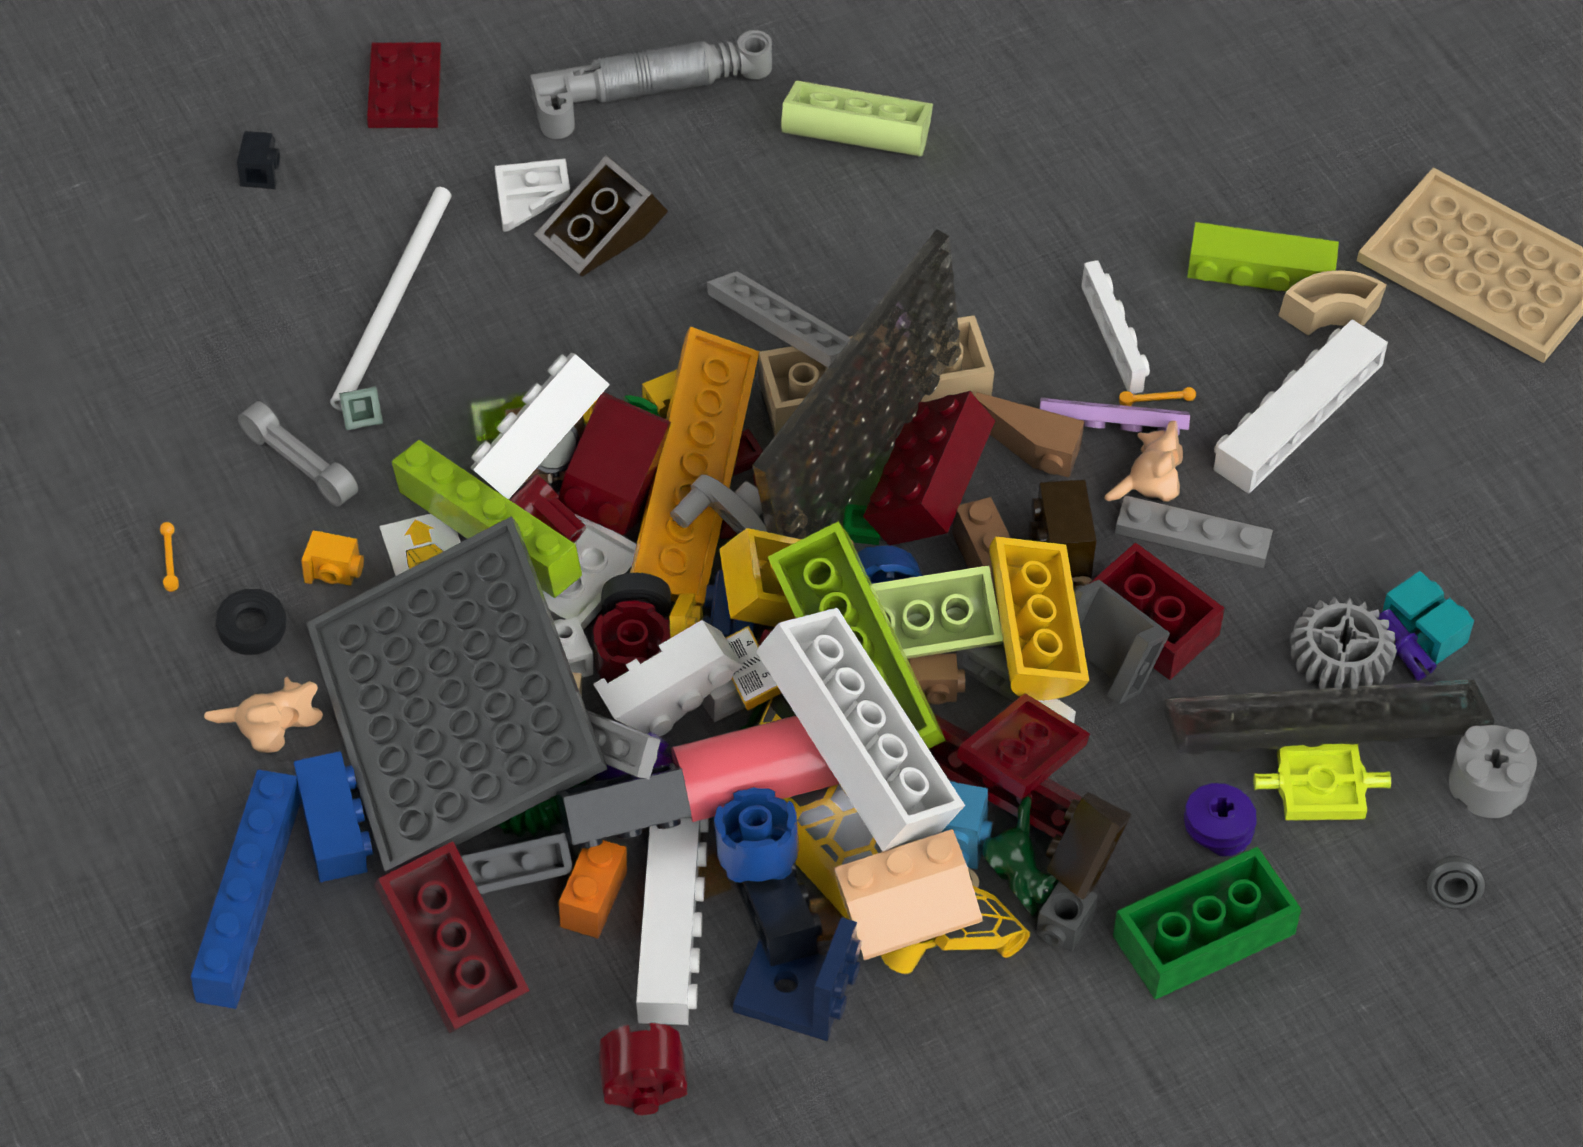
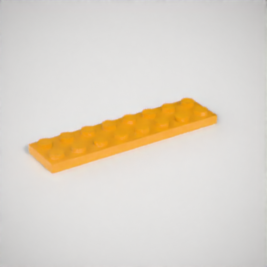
(704, 439)

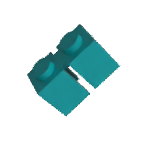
(1422, 606)

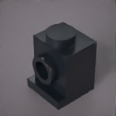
(258, 160)

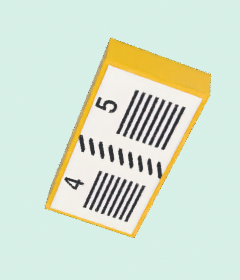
(752, 679)

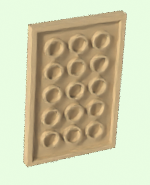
(1482, 264)

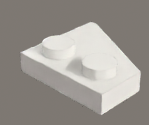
(530, 189)

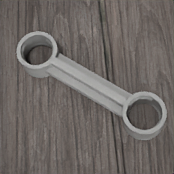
(332, 480)

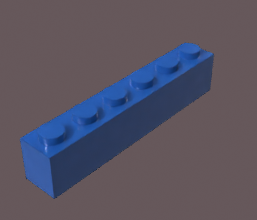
(246, 889)

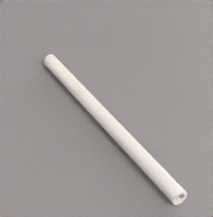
(392, 295)

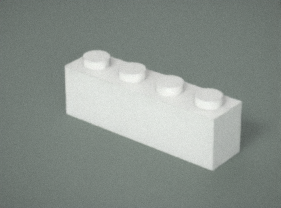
(539, 425)

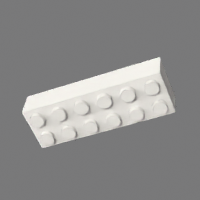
(860, 728)

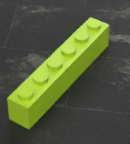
(473, 507)

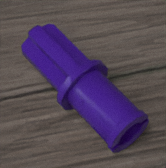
(1408, 647)

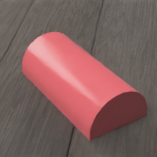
(761, 756)

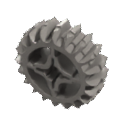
(1319, 647)

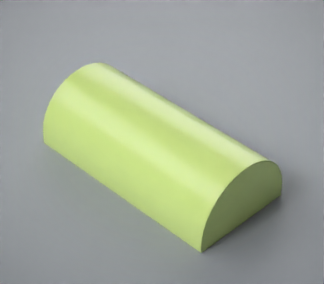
(856, 118)
(942, 611)

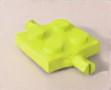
(1322, 782)

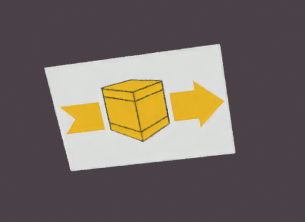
(416, 540)

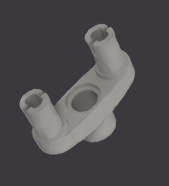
(737, 508)

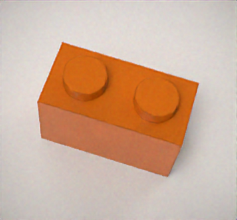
(593, 888)

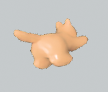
(1154, 469)
(267, 716)

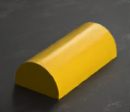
(1038, 618)

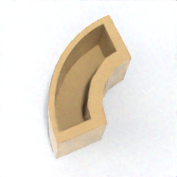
(1331, 300)

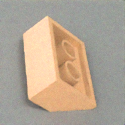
(908, 894)

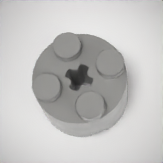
(1492, 770)

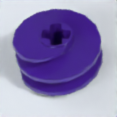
(1220, 818)

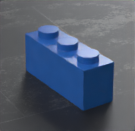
(333, 816)

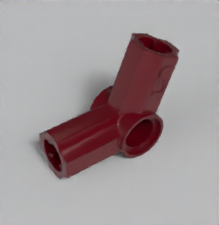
(542, 502)

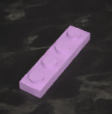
(1130, 417)

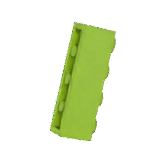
(1257, 257)

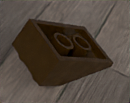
(601, 218)

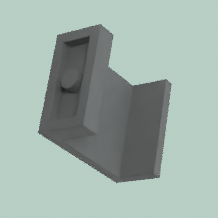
(1118, 638)

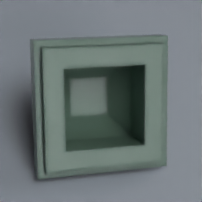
(360, 408)

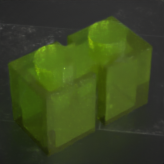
(489, 412)

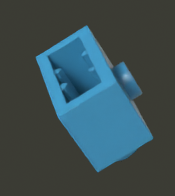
(971, 823)

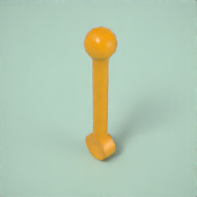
(1127, 398)
(170, 581)

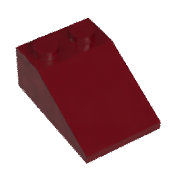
(614, 464)

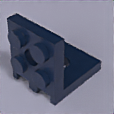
(819, 983)

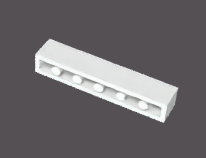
(1299, 405)
(671, 923)

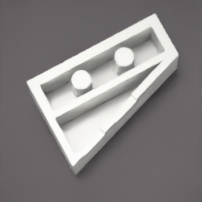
(672, 681)

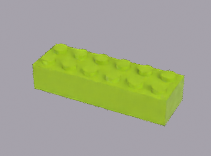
(828, 574)

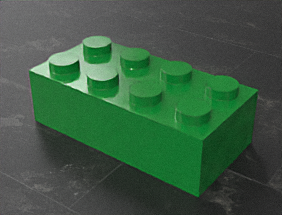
(1206, 922)

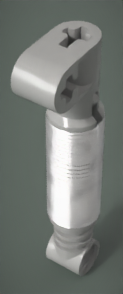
(644, 75)

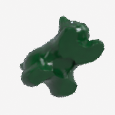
(1014, 859)

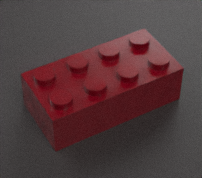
(929, 469)
(451, 937)

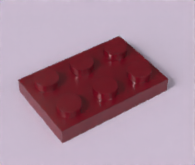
(404, 85)
(1023, 745)

